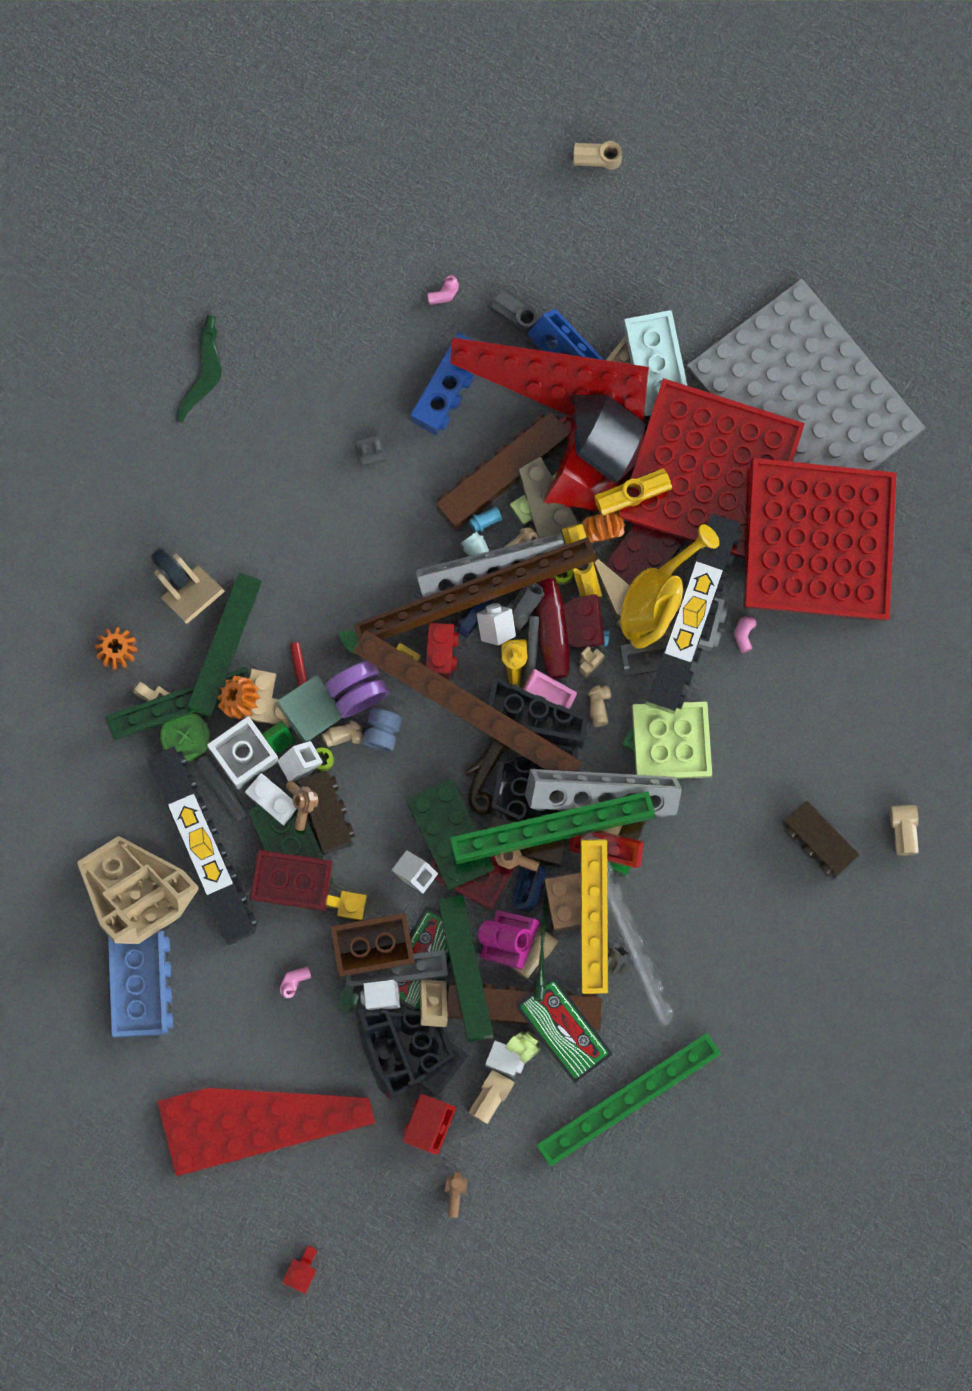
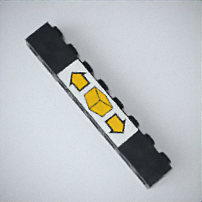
(692, 617)
(201, 845)

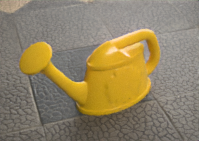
(658, 595)

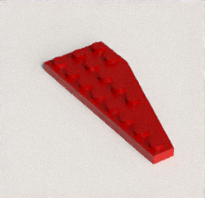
(553, 376)
(231, 1124)

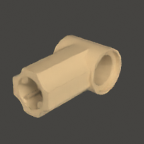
(594, 155)
(904, 822)
(533, 957)
(493, 1092)

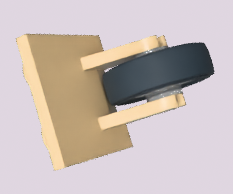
(190, 593)

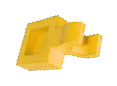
(349, 905)

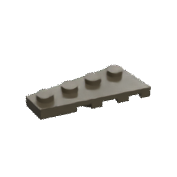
(547, 518)

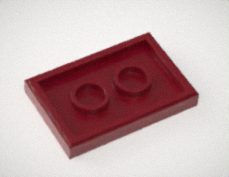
(291, 880)
(484, 889)

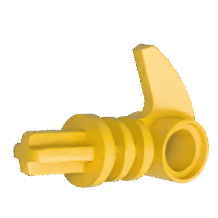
(514, 657)

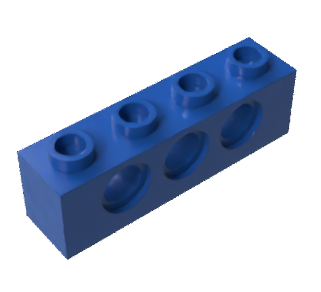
(570, 342)
(423, 413)

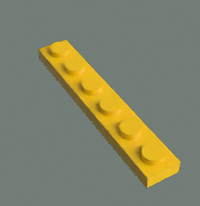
(594, 916)

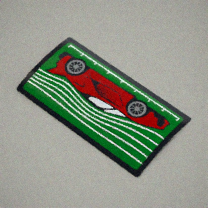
(425, 937)
(565, 1031)

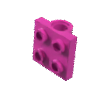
(507, 939)

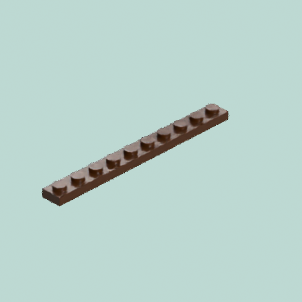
(478, 590)
(464, 704)

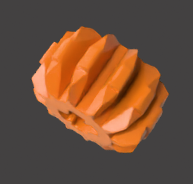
(603, 528)
(125, 644)
(238, 697)

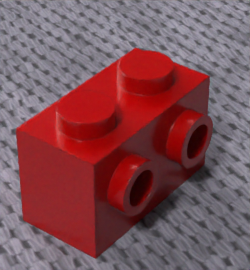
(440, 649)
(428, 1124)

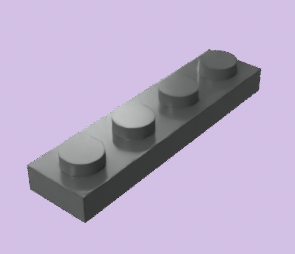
(426, 966)

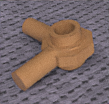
(304, 800)
(515, 858)
(455, 1185)

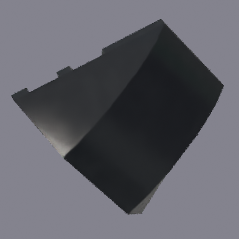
(607, 435)
(512, 785)
(401, 1048)

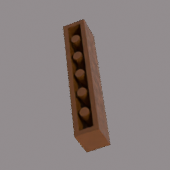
(500, 472)
(503, 1003)

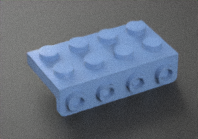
(140, 987)

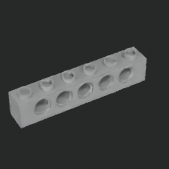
(480, 563)
(569, 783)

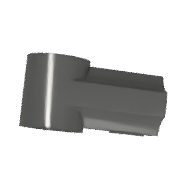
(514, 311)
(525, 604)

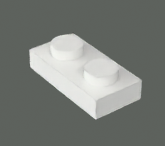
(271, 799)

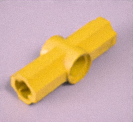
(648, 486)
(585, 577)

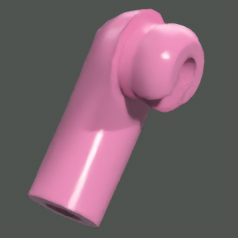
(446, 293)
(742, 631)
(292, 979)

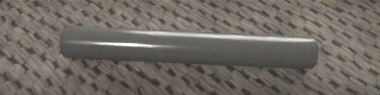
(532, 645)

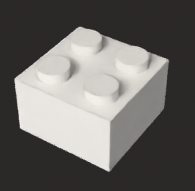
(243, 753)

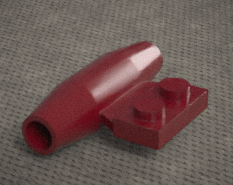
(563, 625)

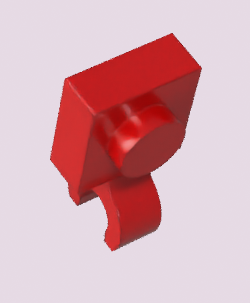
(300, 1273)

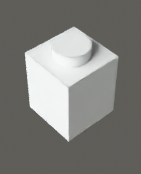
(496, 624)
(299, 761)
(414, 871)
(381, 996)
(503, 1060)

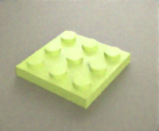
(672, 743)

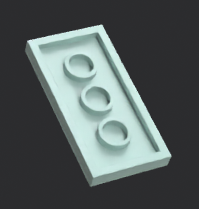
(655, 344)

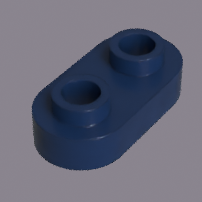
(468, 623)
(528, 888)

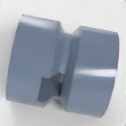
(382, 727)

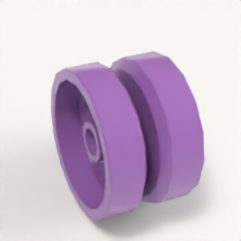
(357, 689)

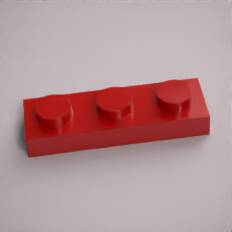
(619, 848)

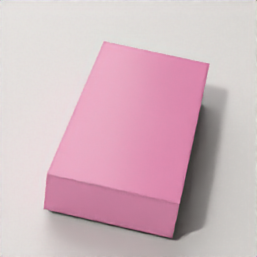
(549, 688)

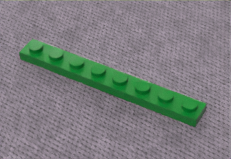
(552, 827)
(628, 1100)

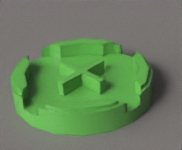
(188, 735)

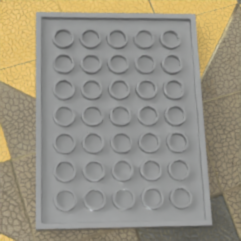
(809, 369)

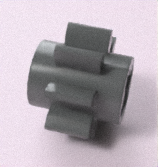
(618, 959)

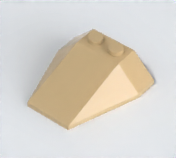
(134, 890)

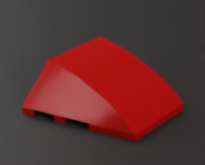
(578, 481)

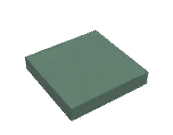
(309, 709)

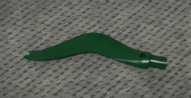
(210, 369)
(540, 984)

